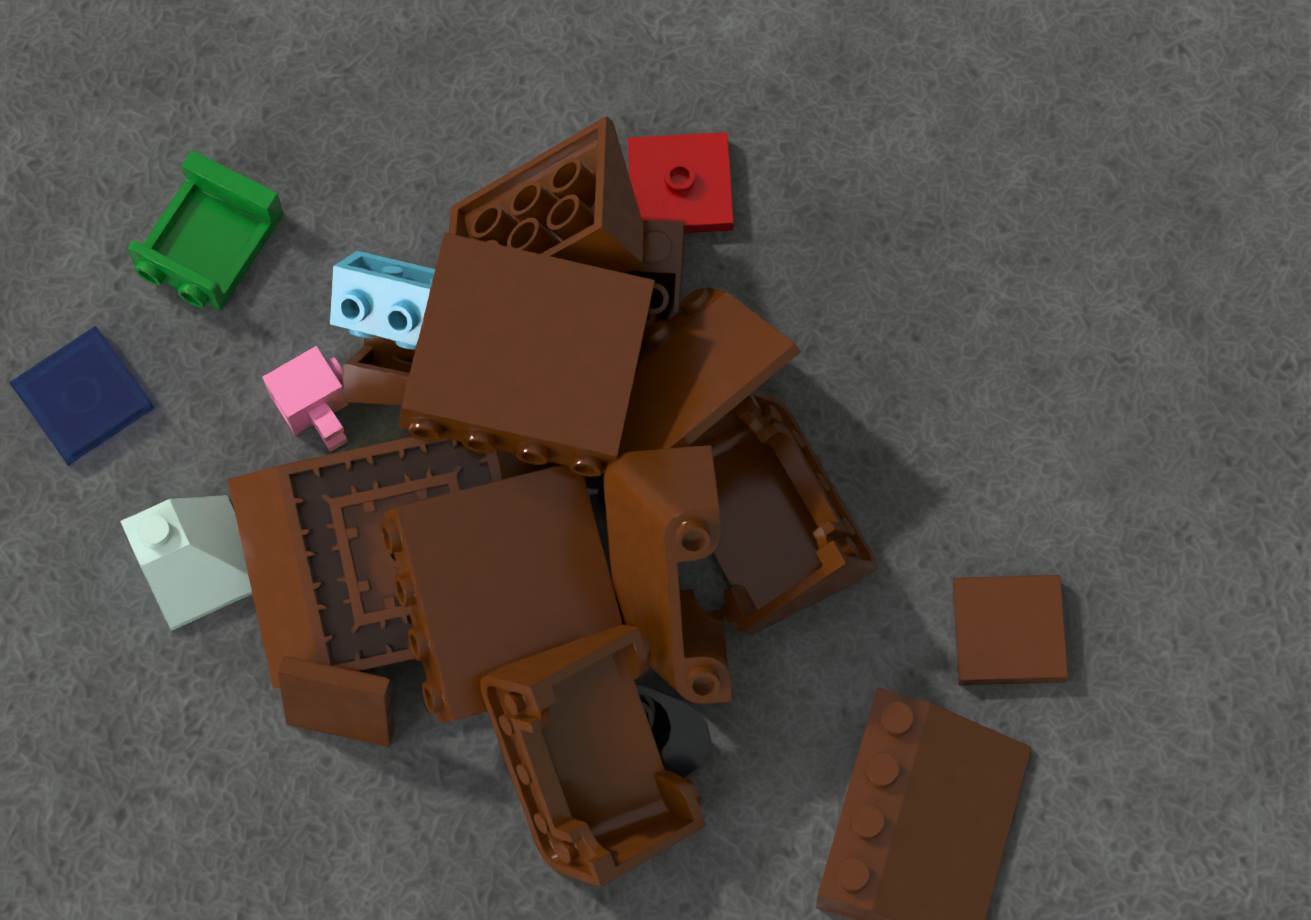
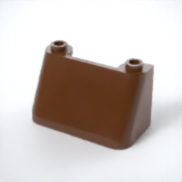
(660, 514)
(780, 517)
(589, 756)

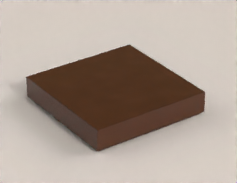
(1009, 630)
(336, 700)

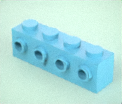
(380, 297)

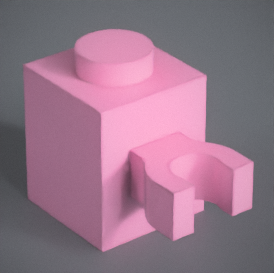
(309, 394)

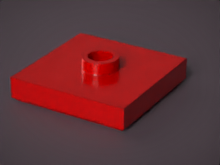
(683, 179)

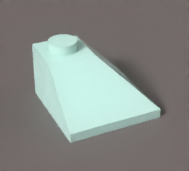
(190, 556)

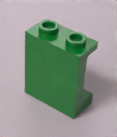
(208, 233)

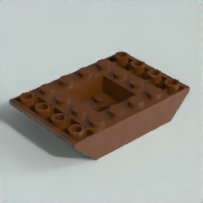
(319, 550)

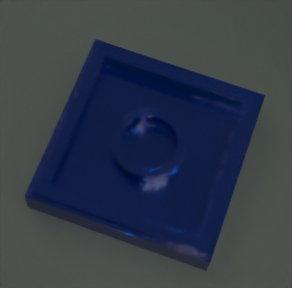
(81, 395)

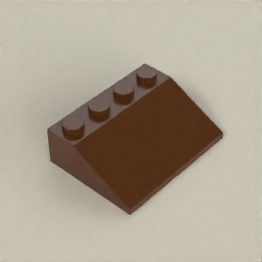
(562, 204)
(699, 369)
(923, 816)

